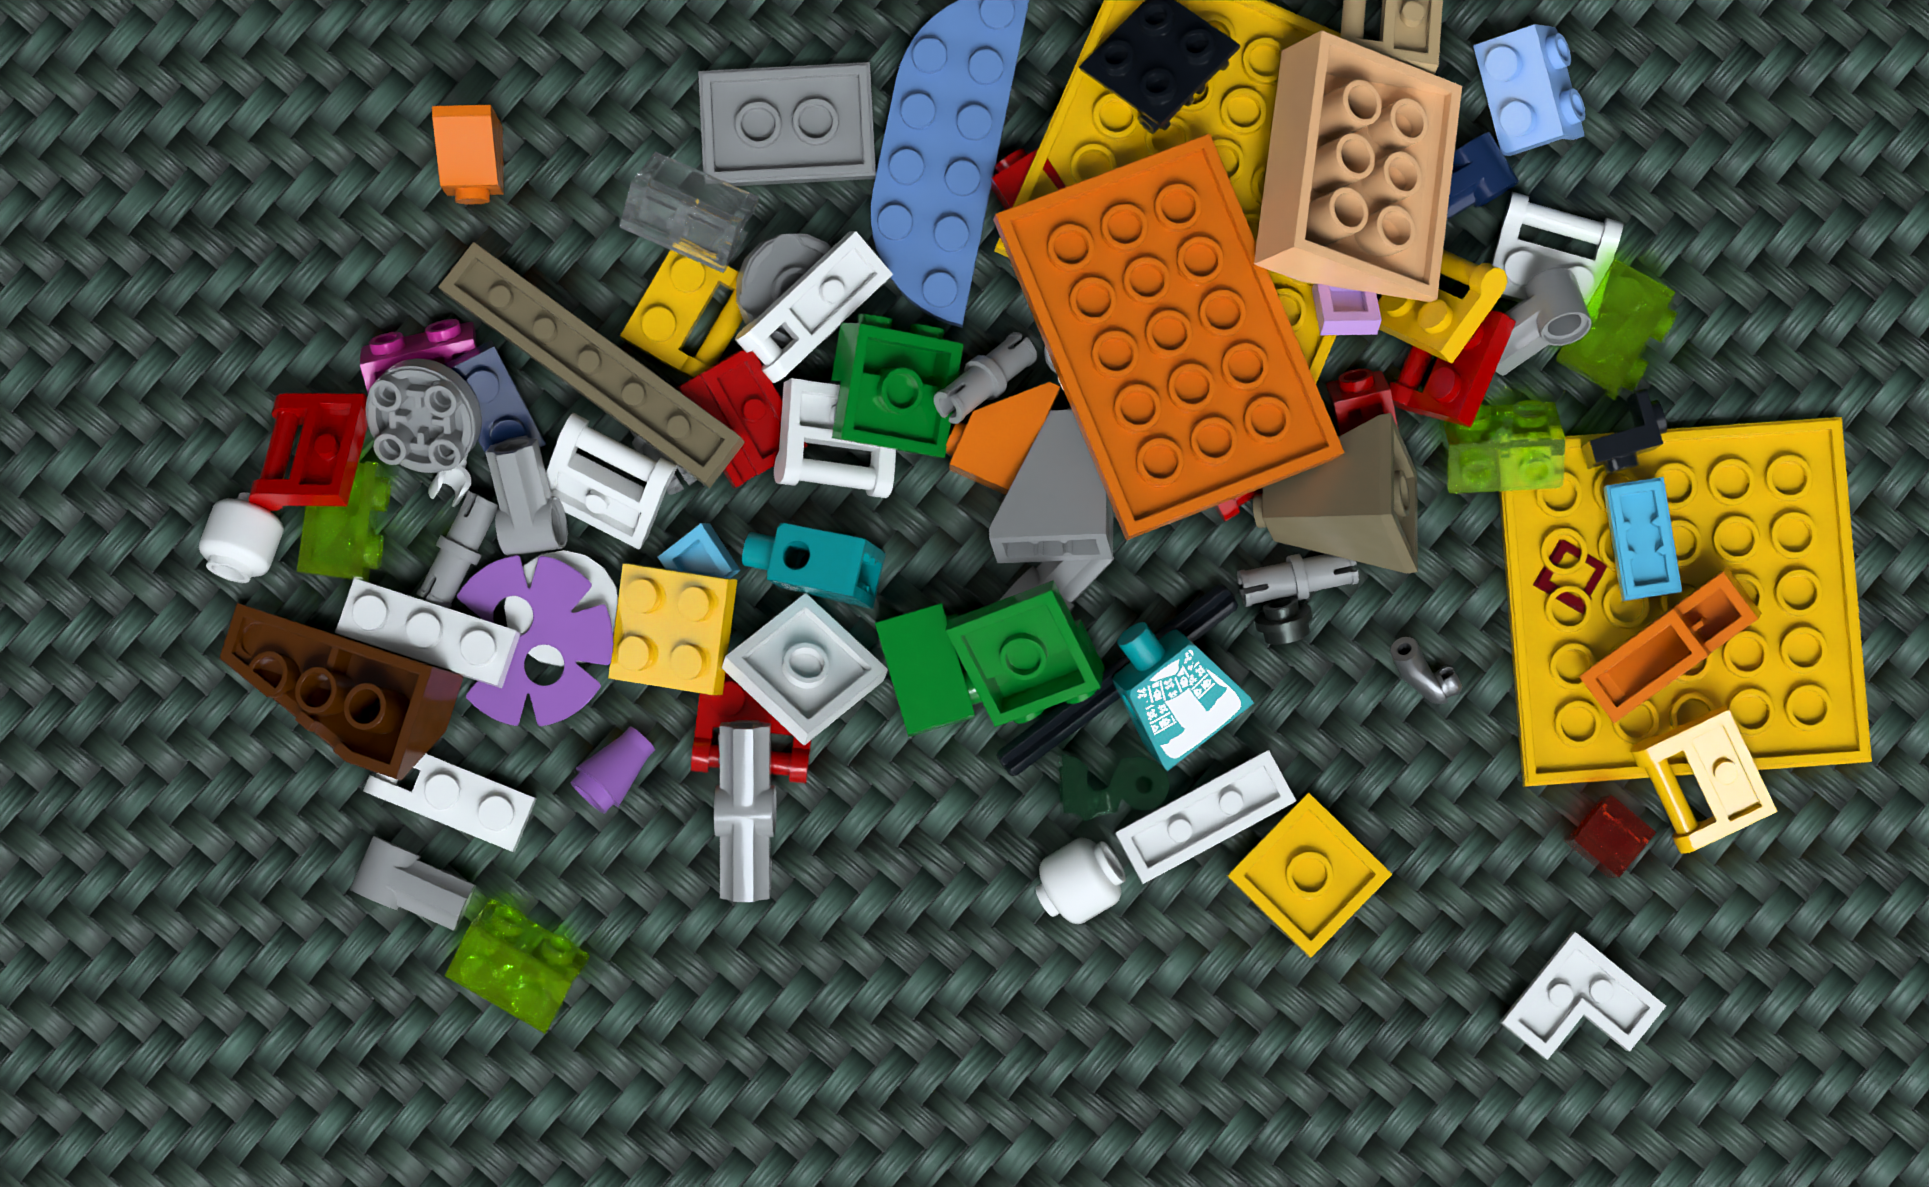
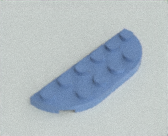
(944, 151)

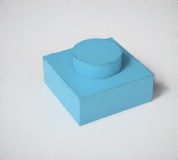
(700, 553)

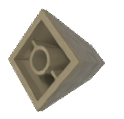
(1352, 505)

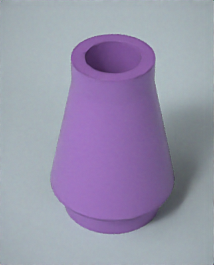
(611, 771)

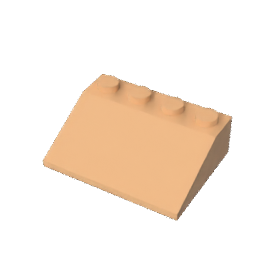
(1358, 170)

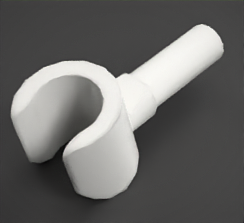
(457, 478)

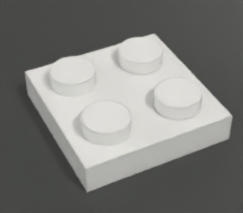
(804, 668)

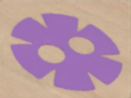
(576, 635)

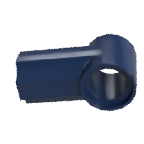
(1478, 175)

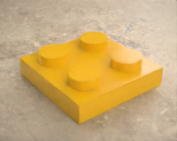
(672, 629)
(1309, 875)

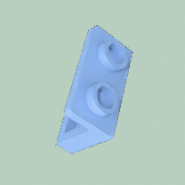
(1530, 88)

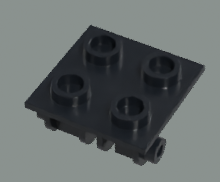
(1160, 60)

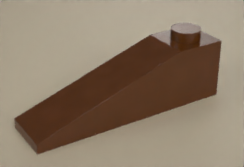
(354, 696)

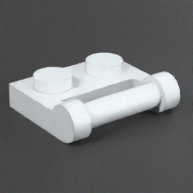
(1525, 259)
(810, 418)
(600, 494)

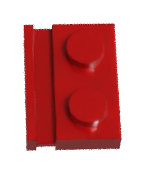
(747, 404)

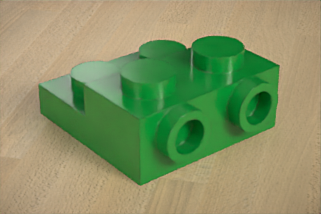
(892, 385)
(1026, 654)

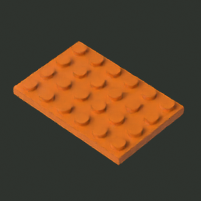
(1168, 336)

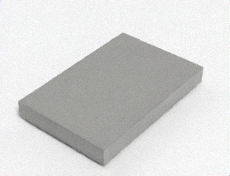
(788, 124)

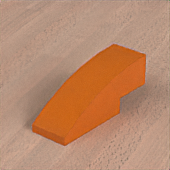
(1670, 645)

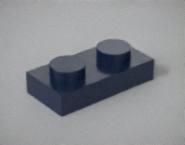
(499, 400)

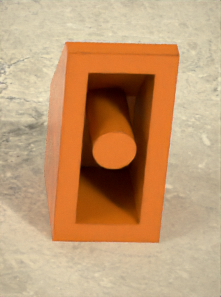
(469, 152)
(999, 437)

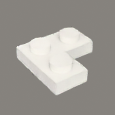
(1580, 984)

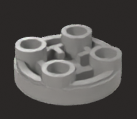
(423, 416)

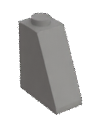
(1055, 501)

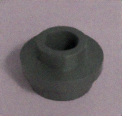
(1284, 621)

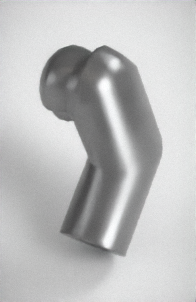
(1416, 672)

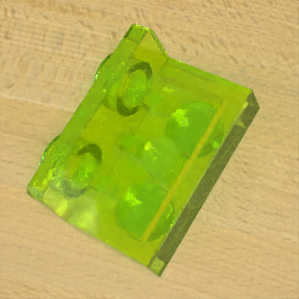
(1624, 318)
(1506, 449)
(343, 538)
(517, 964)

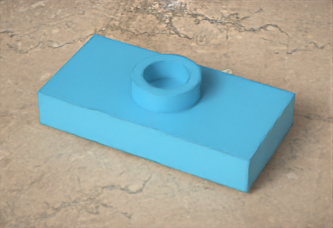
(1642, 539)

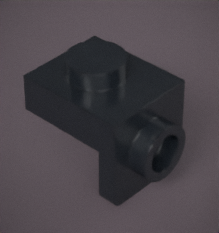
(1621, 449)

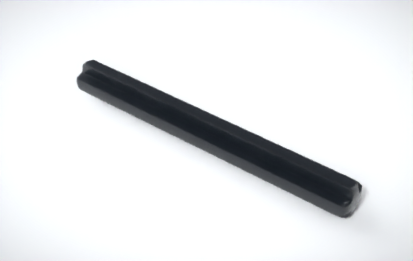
(1068, 718)

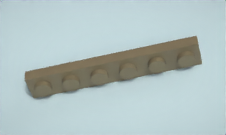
(592, 365)

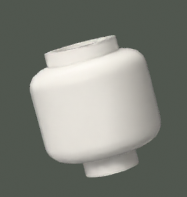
(240, 539)
(1080, 880)

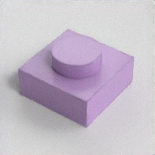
(1346, 311)

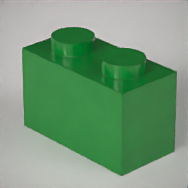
(926, 670)

